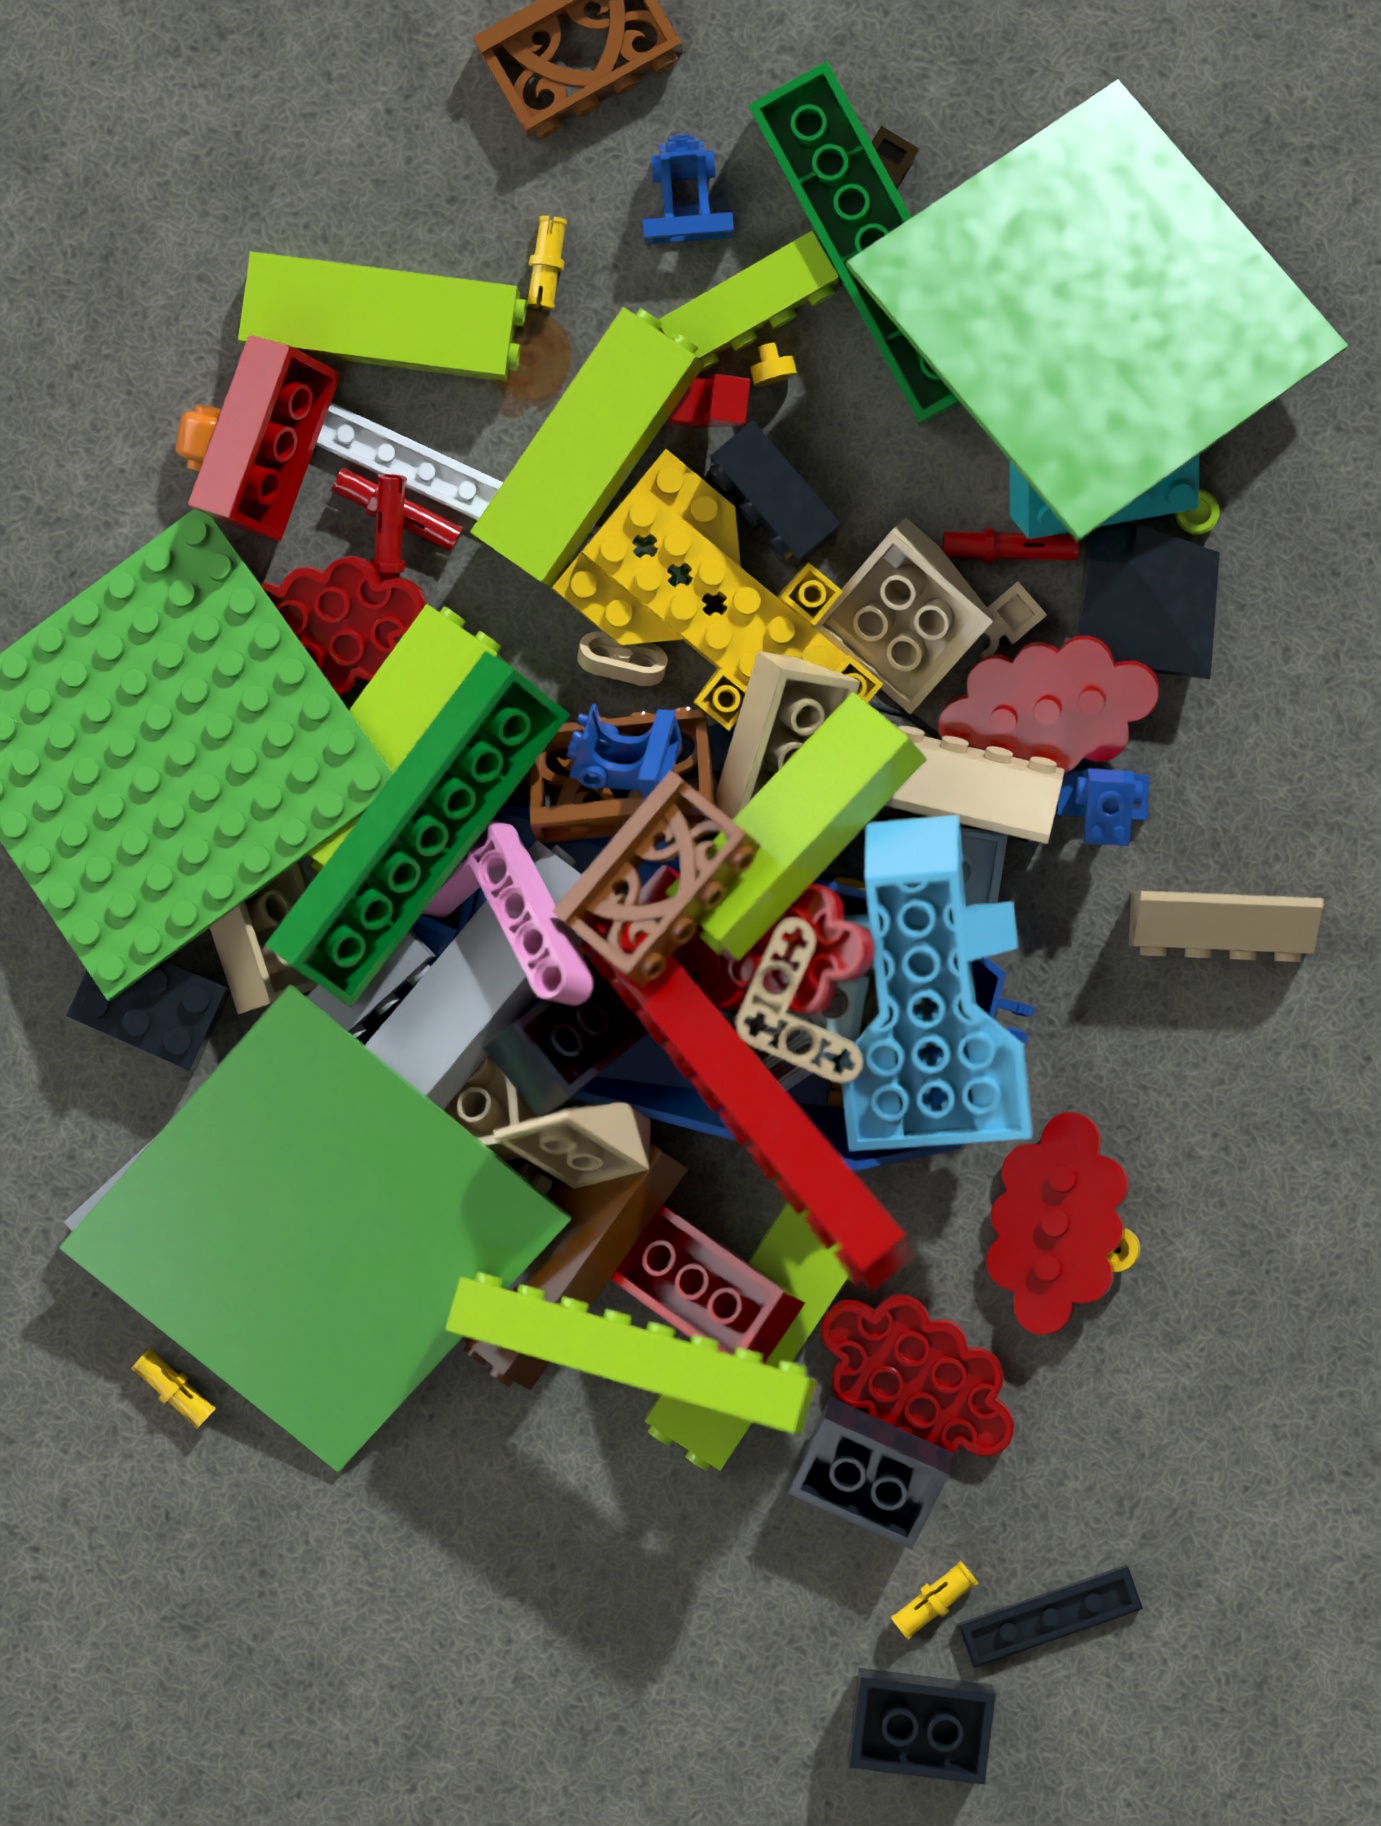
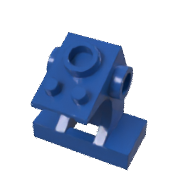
(682, 160)
(601, 745)
(1106, 801)

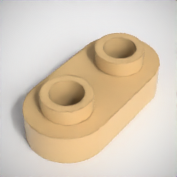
(636, 663)

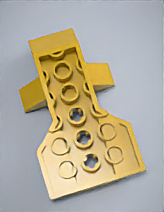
(698, 529)

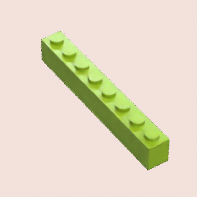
(631, 1354)

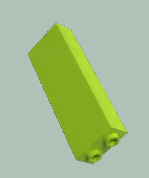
(383, 316)
(588, 445)
(413, 690)
(809, 818)
(805, 1268)

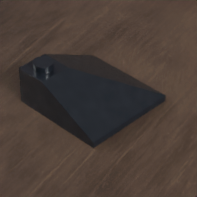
(1150, 598)

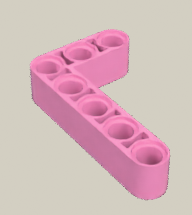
(523, 909)

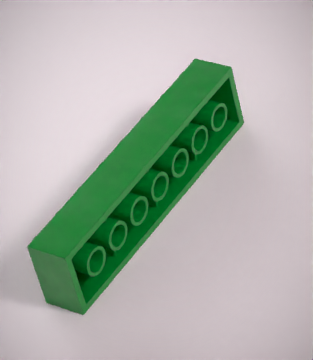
(849, 208)
(418, 829)

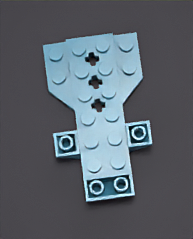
(921, 951)

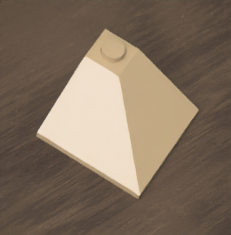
(906, 615)

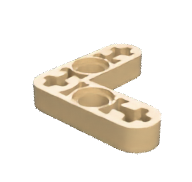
(776, 1005)

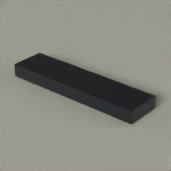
(1050, 1616)

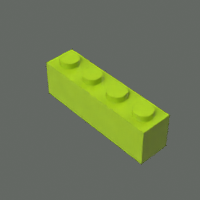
(754, 299)

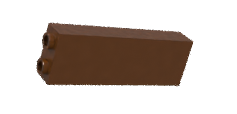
(586, 1252)

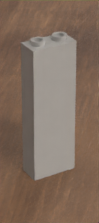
(466, 997)

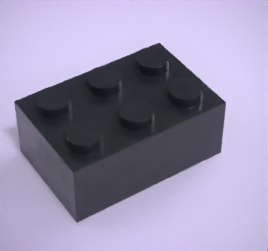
(772, 495)
(162, 1013)
(564, 1045)
(871, 1473)
(921, 1726)

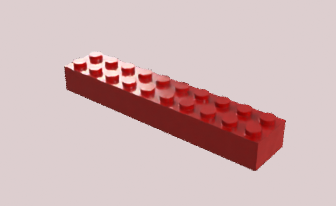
(760, 1113)

